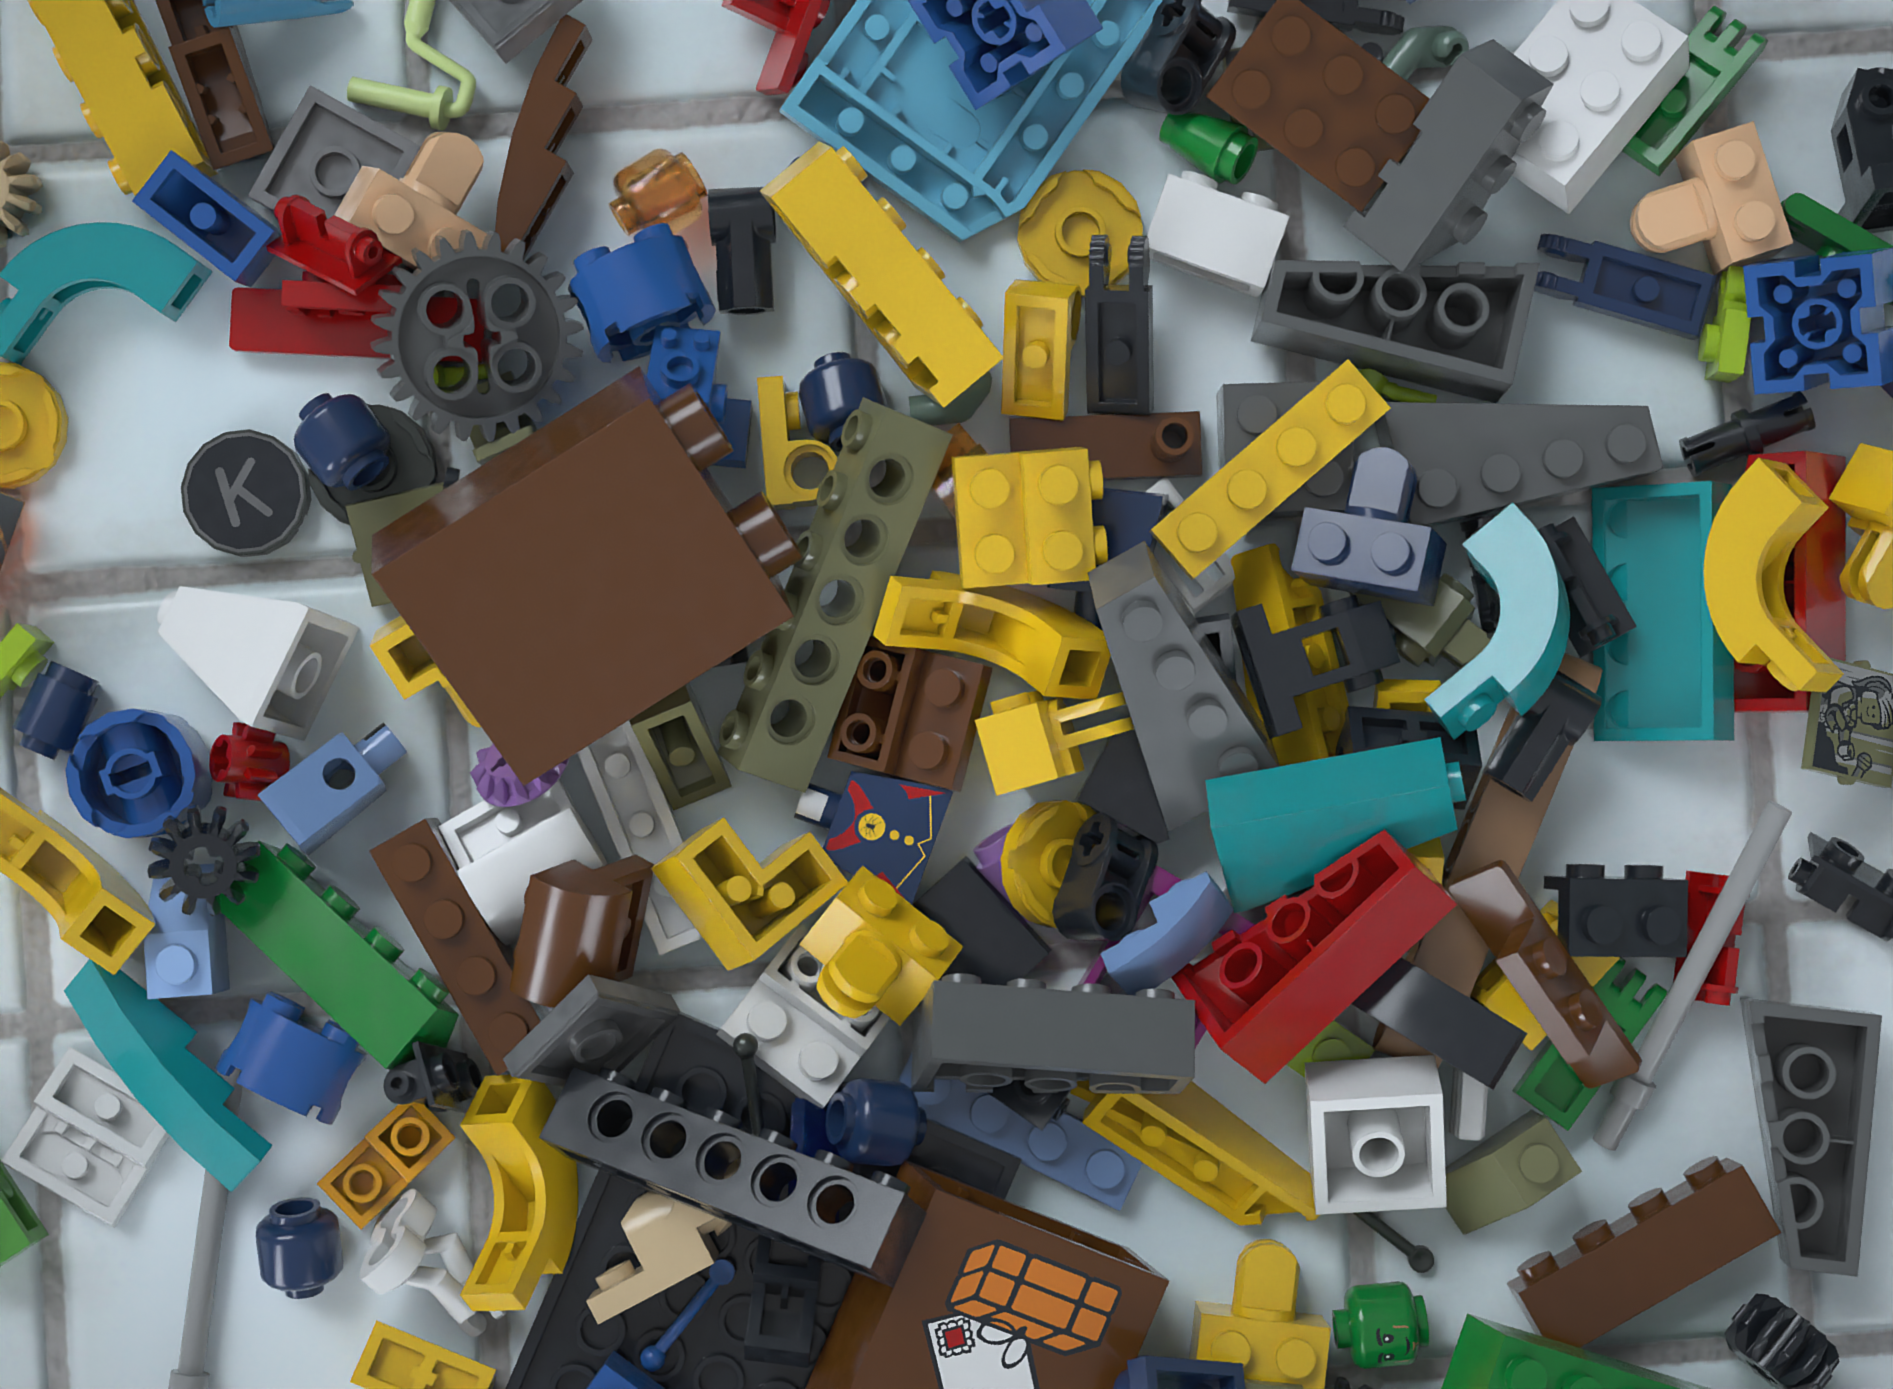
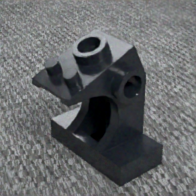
(1865, 148)
(1281, 667)

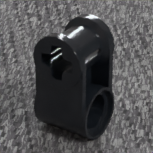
(1179, 54)
(1103, 882)

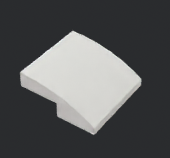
(87, 1139)

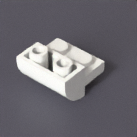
(506, 845)
(797, 1033)

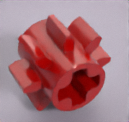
(247, 761)

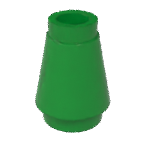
(1211, 145)

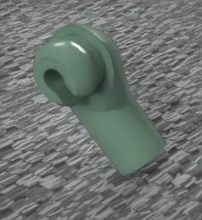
(1426, 49)
(957, 411)

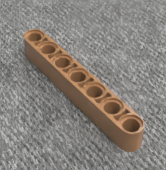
(1493, 829)

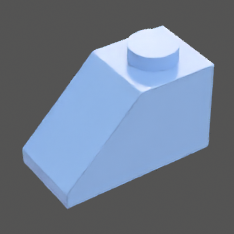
(185, 951)

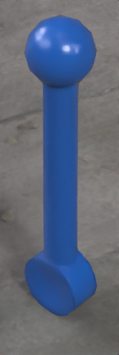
(720, 1273)

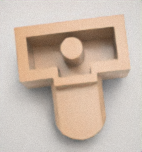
(1722, 201)
(421, 204)

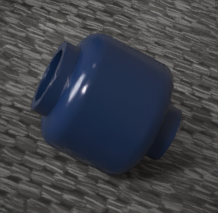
(834, 392)
(342, 441)
(875, 1122)
(299, 1247)

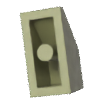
(681, 748)
(1507, 1173)

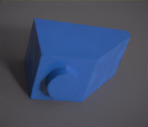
(208, 219)

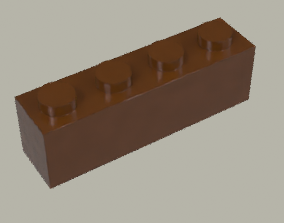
(457, 938)
(1644, 1255)

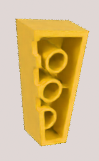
(123, 86)
(881, 273)

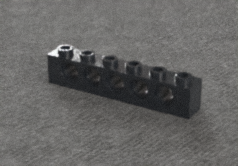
(868, 1242)

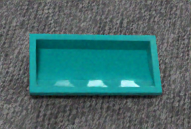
(1673, 669)

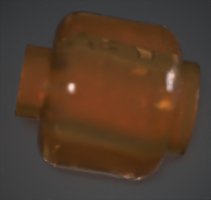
(657, 191)

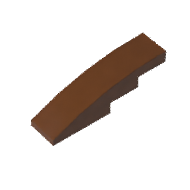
(216, 84)
(533, 171)

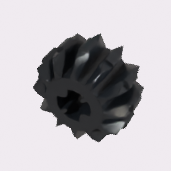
(189, 877)
(1781, 1345)

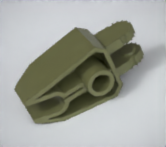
(1436, 630)

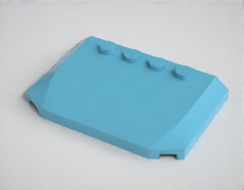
(914, 131)

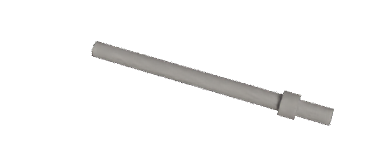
(1636, 1089)
(204, 1271)

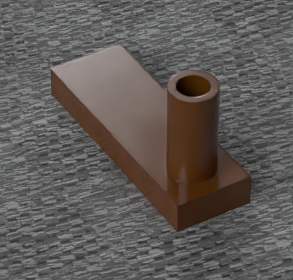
(1124, 444)

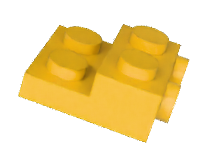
(1027, 517)

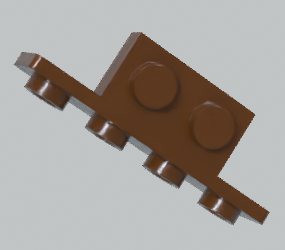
(1545, 975)

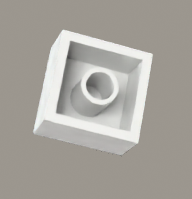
(1376, 1134)

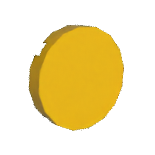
(1063, 217)
(30, 426)
(1038, 856)

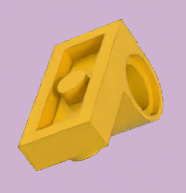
(1037, 347)
(778, 415)

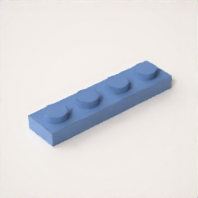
(1061, 1151)

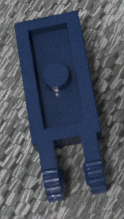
(1629, 285)

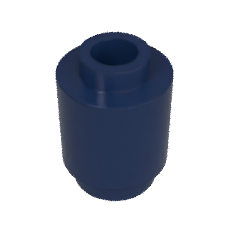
(56, 710)

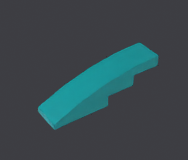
(179, 1091)

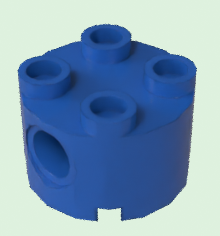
(636, 289)
(138, 771)
(292, 1058)

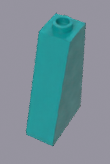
(1299, 818)

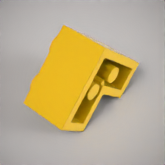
(745, 903)

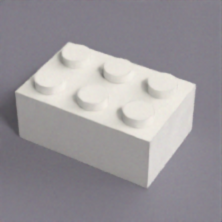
(1608, 75)

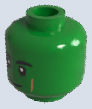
(1381, 1325)

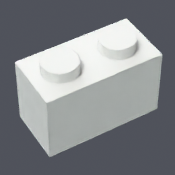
(1216, 233)

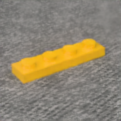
(1269, 469)

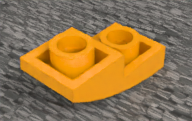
(385, 1162)

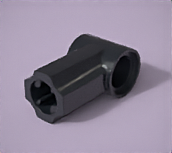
(742, 231)
(1541, 736)

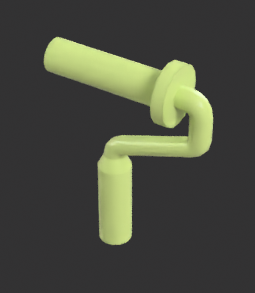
(437, 106)

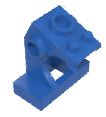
(691, 357)

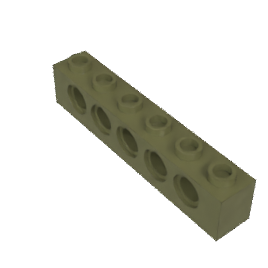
(840, 629)

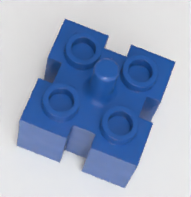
(1004, 39)
(1821, 321)

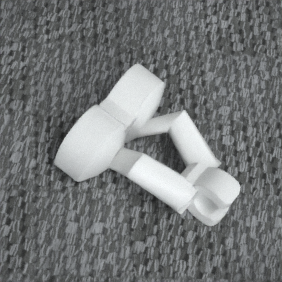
(398, 1250)

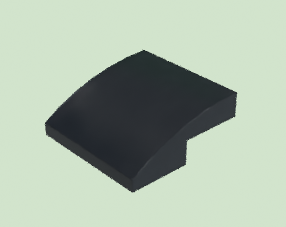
(993, 934)

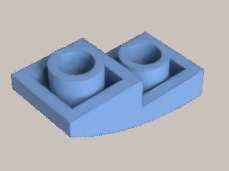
(1185, 924)

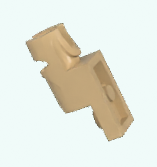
(670, 1245)

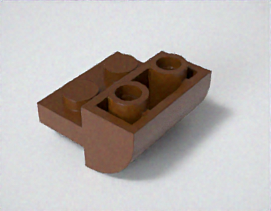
(911, 714)
(579, 926)

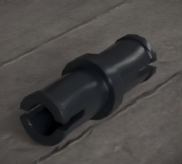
(1747, 433)

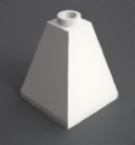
(258, 654)

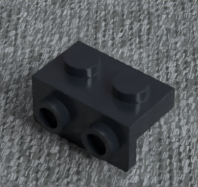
(1621, 914)

